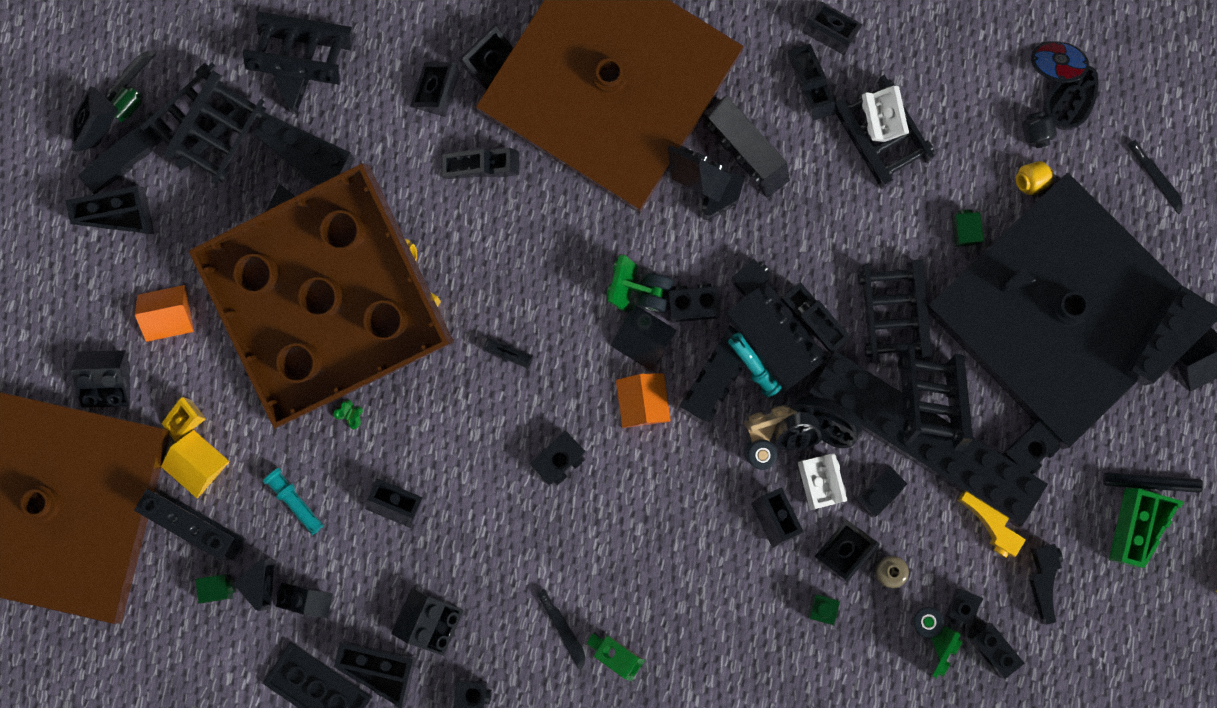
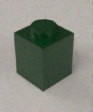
(967, 228)
(215, 588)
(823, 609)

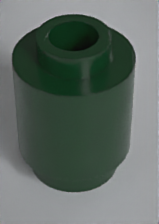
(127, 102)

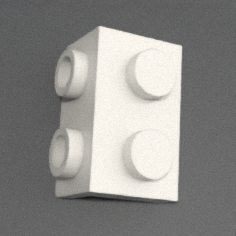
(885, 114)
(822, 481)

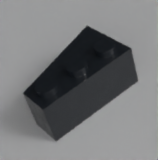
(116, 210)
(377, 669)

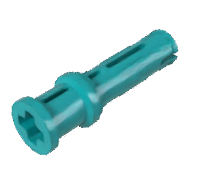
(758, 371)
(286, 493)

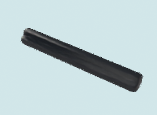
(1152, 482)

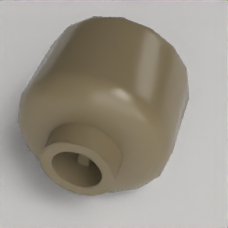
(885, 578)

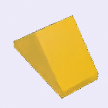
(182, 418)

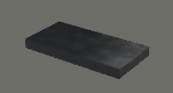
(312, 683)

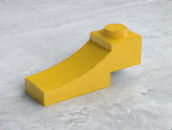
(1003, 539)

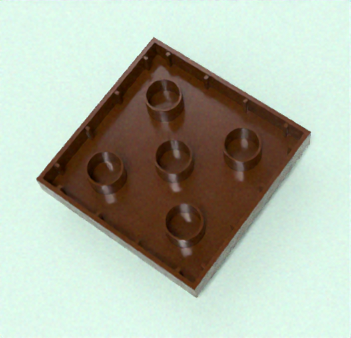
(610, 88)
(321, 295)
(71, 505)

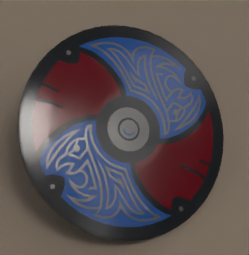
(1060, 61)

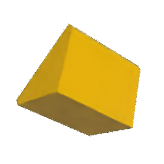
(194, 463)

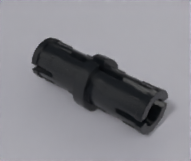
(523, 359)

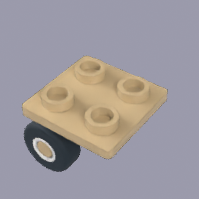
(759, 449)

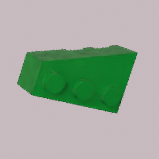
(1141, 525)

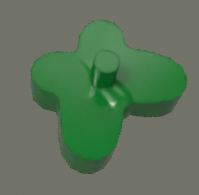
(350, 413)

